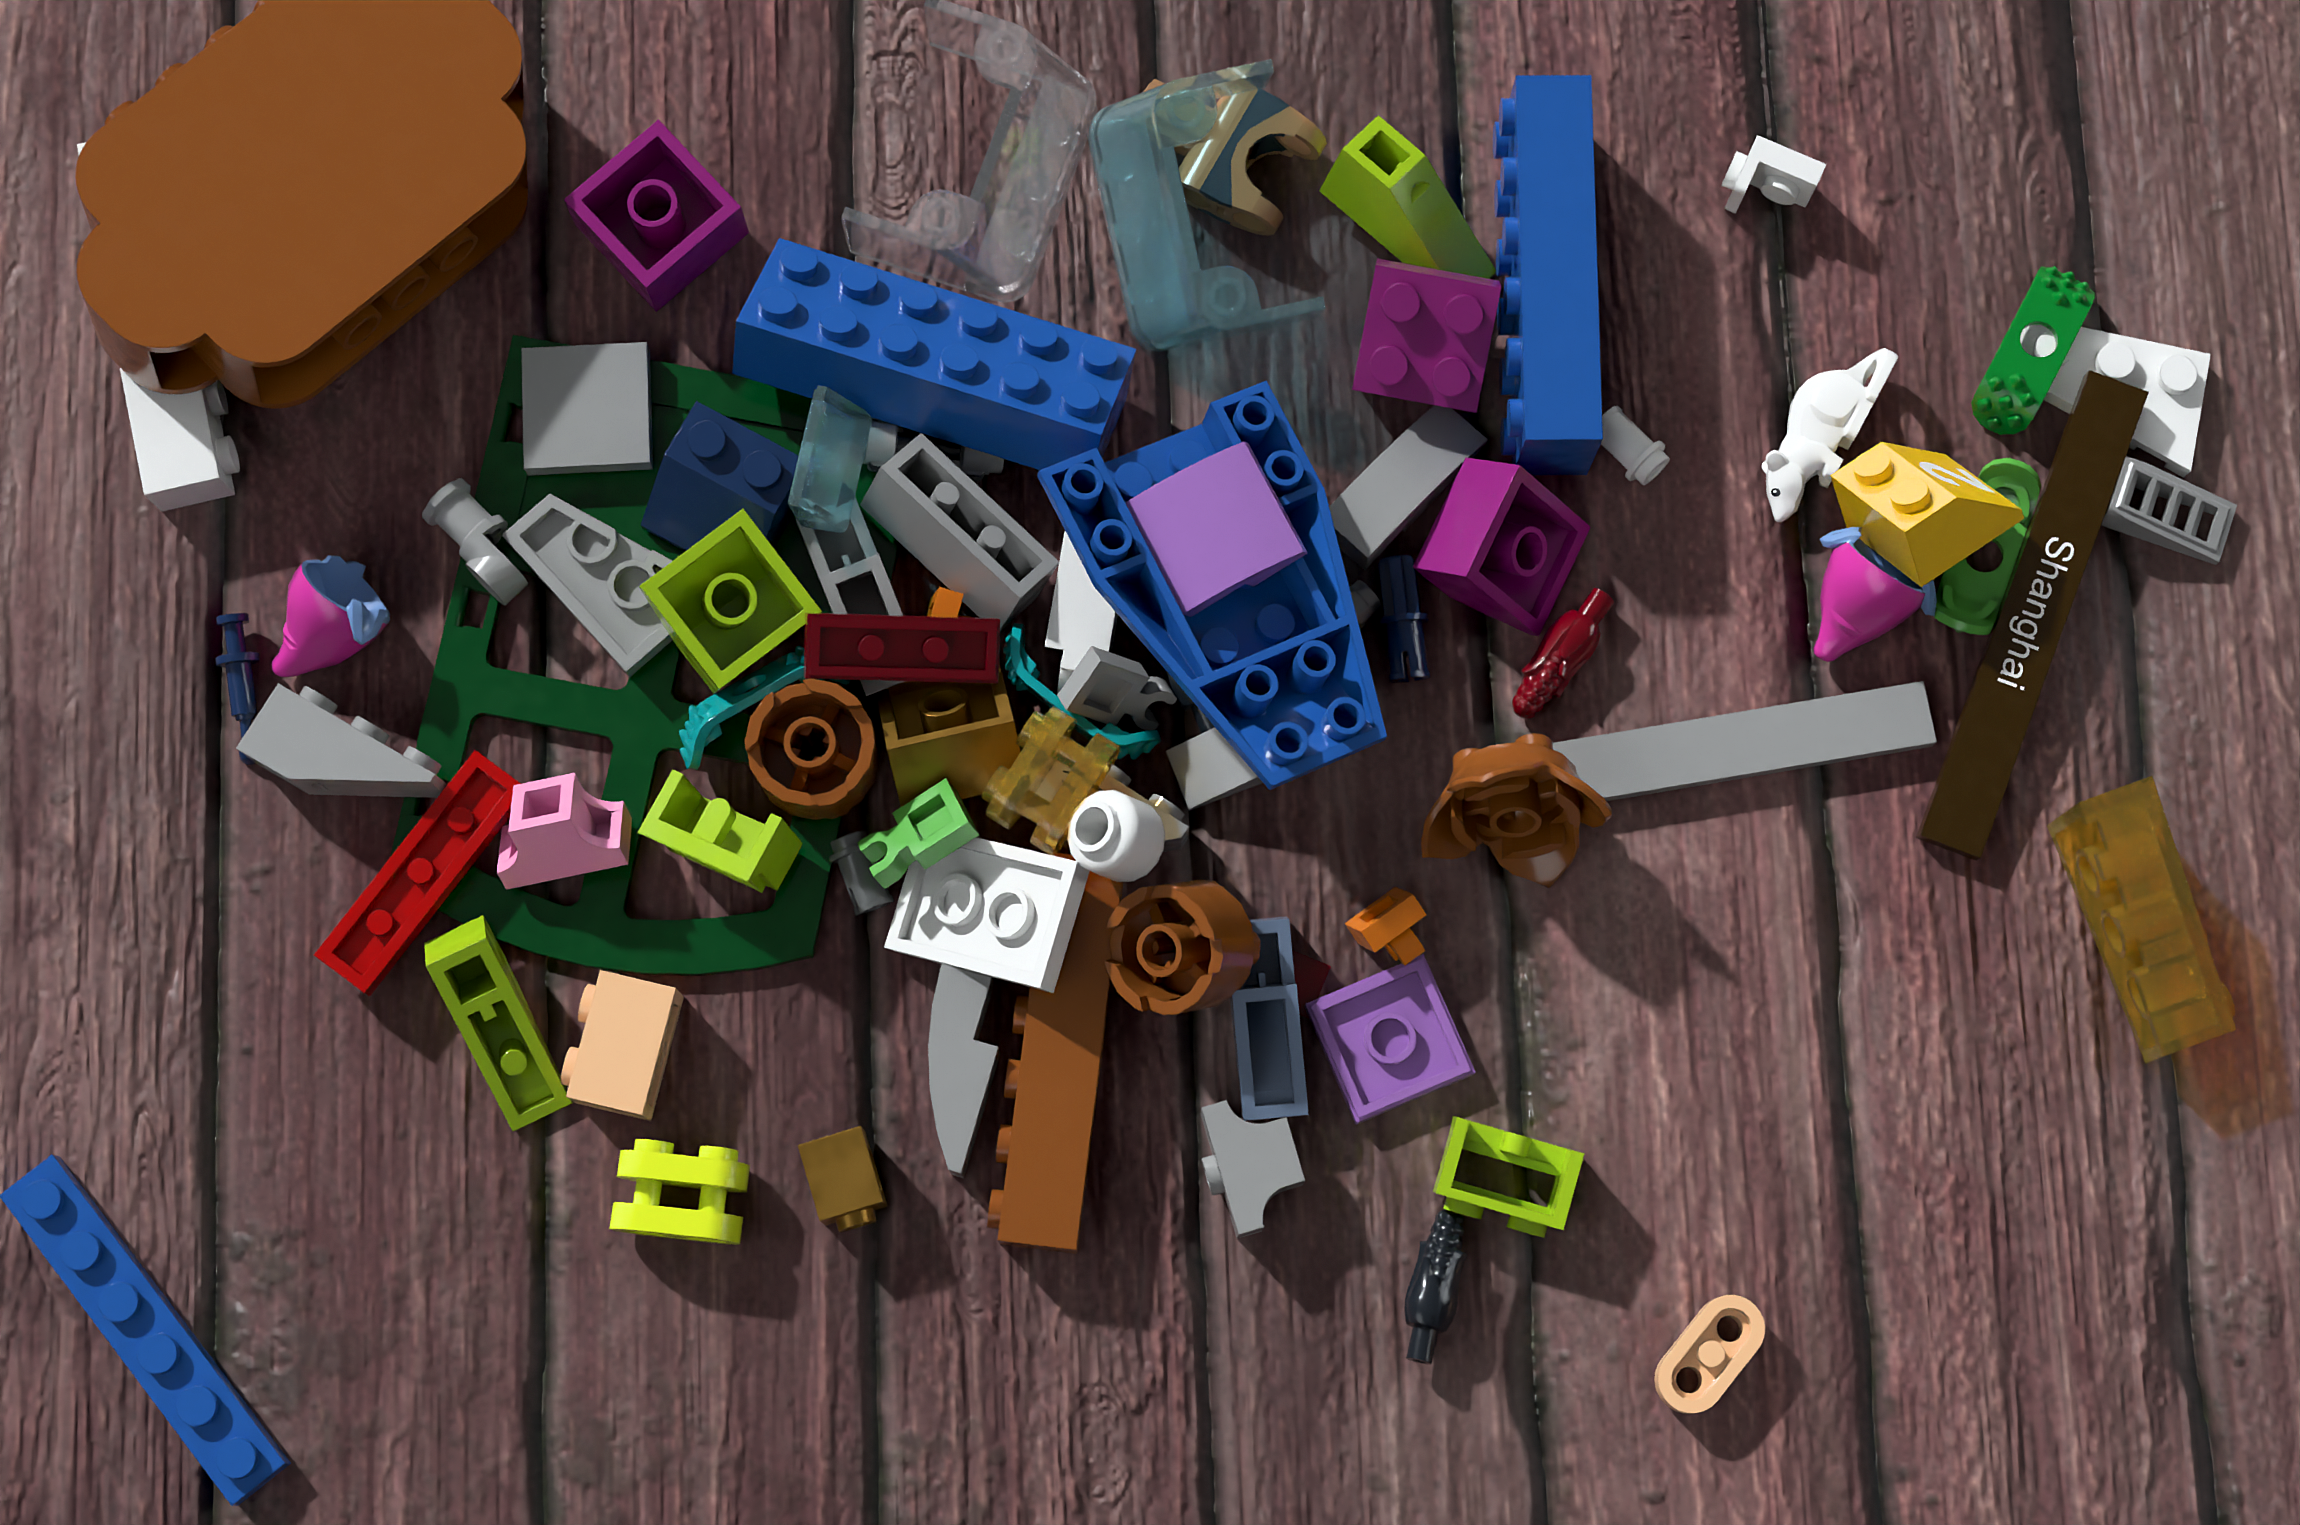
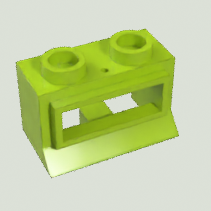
(719, 836)
(1515, 1149)

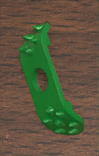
(2018, 381)

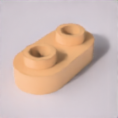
(1708, 1355)

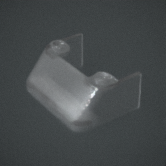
(1001, 231)

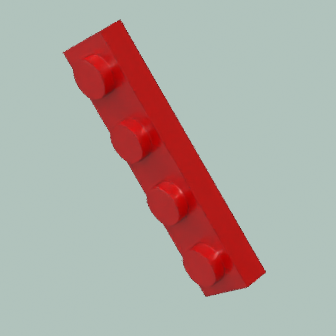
(420, 874)

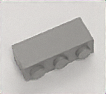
(958, 532)

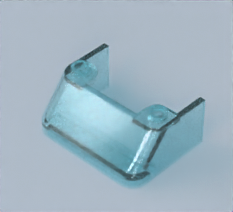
(1148, 220)

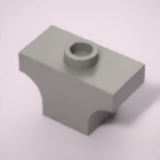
(1248, 1164)

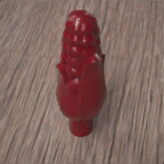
(1561, 654)

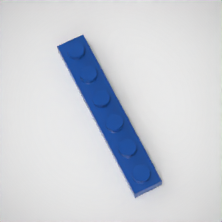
(145, 1330)

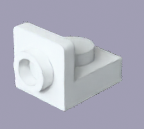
(1775, 169)

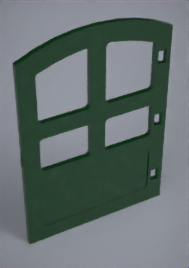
(638, 718)

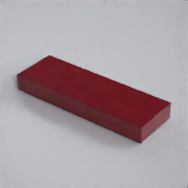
(901, 648)

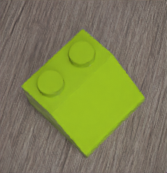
(728, 600)

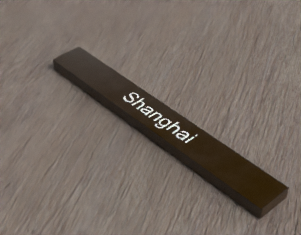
(2032, 615)

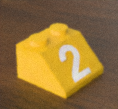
(1920, 508)

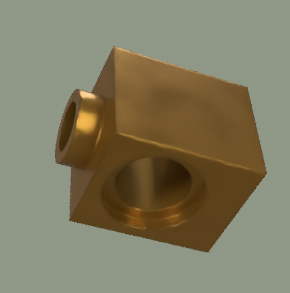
(843, 1179)

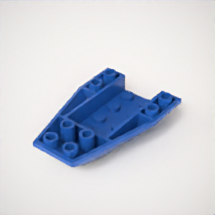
(1269, 662)

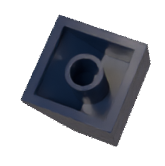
(713, 474)

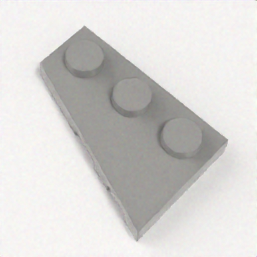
(594, 577)

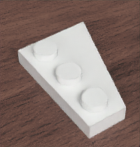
(2169, 374)

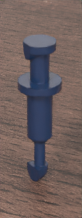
(239, 672)

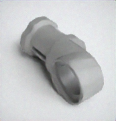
(476, 535)

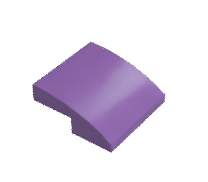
(1216, 528)

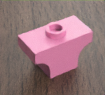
(561, 833)

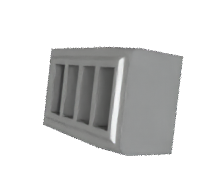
(2141, 525)

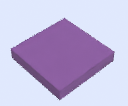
(1389, 1039)

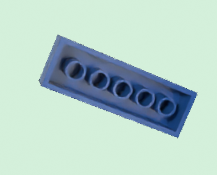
(1550, 274)
(931, 358)

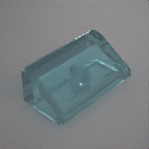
(829, 462)

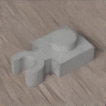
(1112, 685)

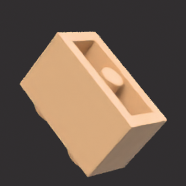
(622, 1045)

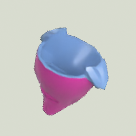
(1863, 595)
(328, 616)

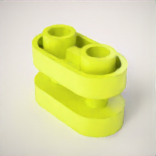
(655, 1165)

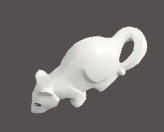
(1821, 418)

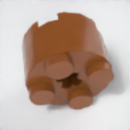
(800, 717)
(1180, 947)

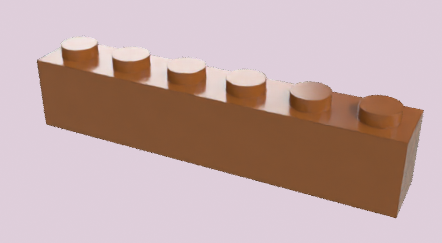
(1056, 1087)

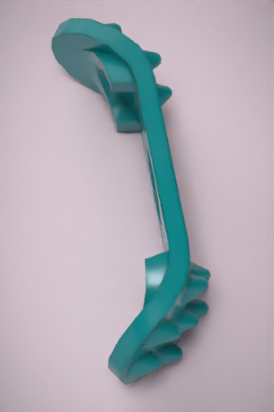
(1025, 675)
(705, 718)

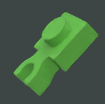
(925, 832)

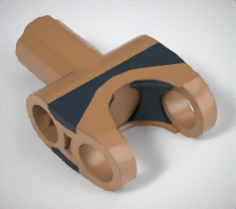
(1243, 132)

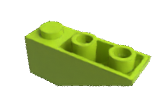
(1403, 203)

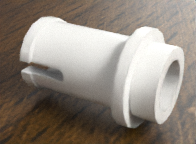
(1632, 447)

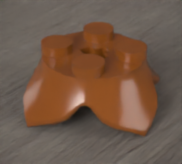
(1518, 803)

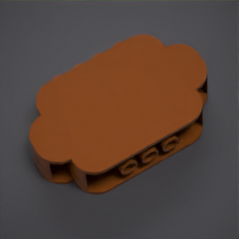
(301, 192)

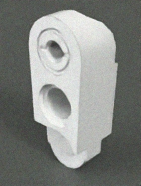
(1077, 614)

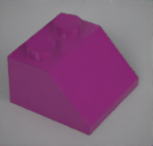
(1502, 544)

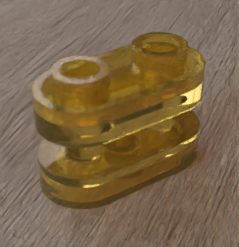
(1043, 742)

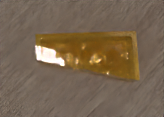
(2144, 918)

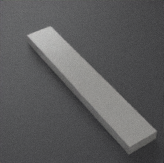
(1753, 742)

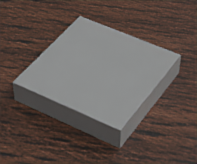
(587, 408)

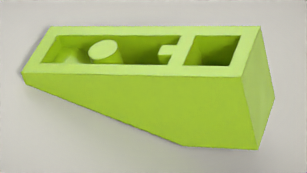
(496, 1022)

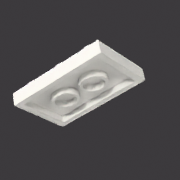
(991, 912)

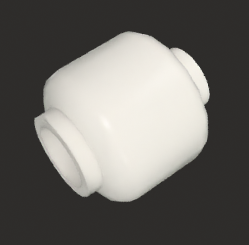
(1116, 836)

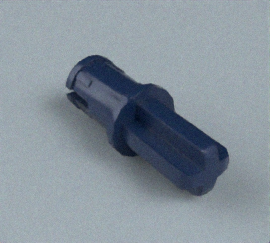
(1402, 618)

